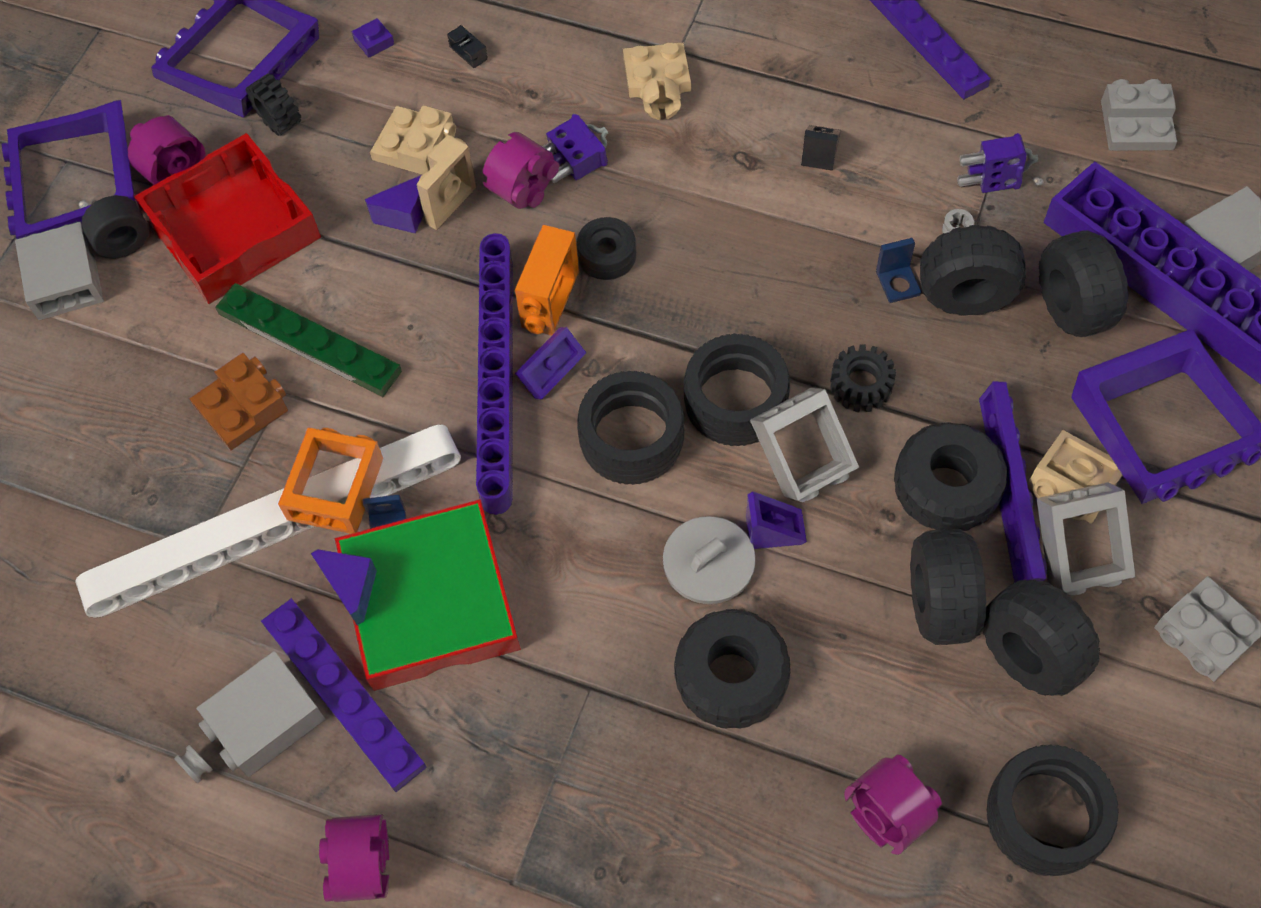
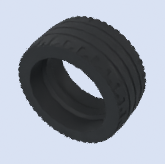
(725, 354)
(635, 390)
(1088, 782)

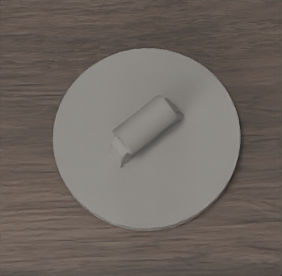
(709, 560)

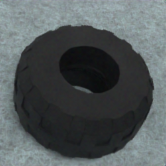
(972, 270)
(1083, 283)
(953, 448)
(947, 586)
(737, 634)
(1041, 637)

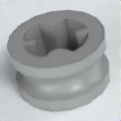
(957, 216)
(193, 764)

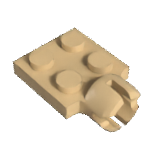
(657, 76)

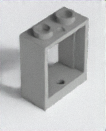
(795, 408)
(1078, 502)

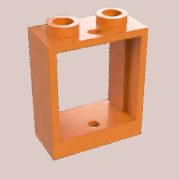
(547, 280)
(326, 513)

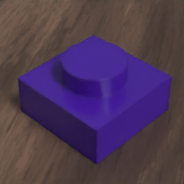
(373, 37)

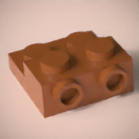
(240, 400)

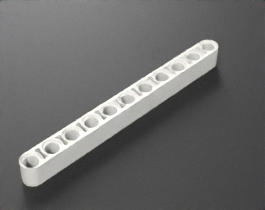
(253, 526)

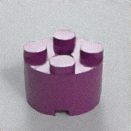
(163, 148)
(519, 171)
(893, 804)
(355, 858)

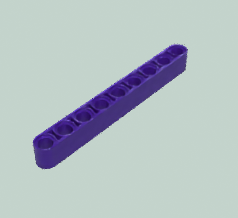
(495, 382)

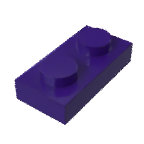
(550, 363)

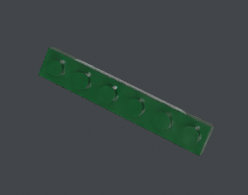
(309, 339)

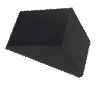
(820, 147)

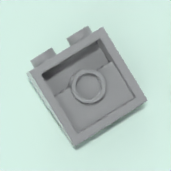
(1139, 116)
(1209, 628)

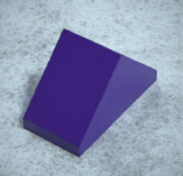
(397, 207)
(773, 522)
(350, 578)

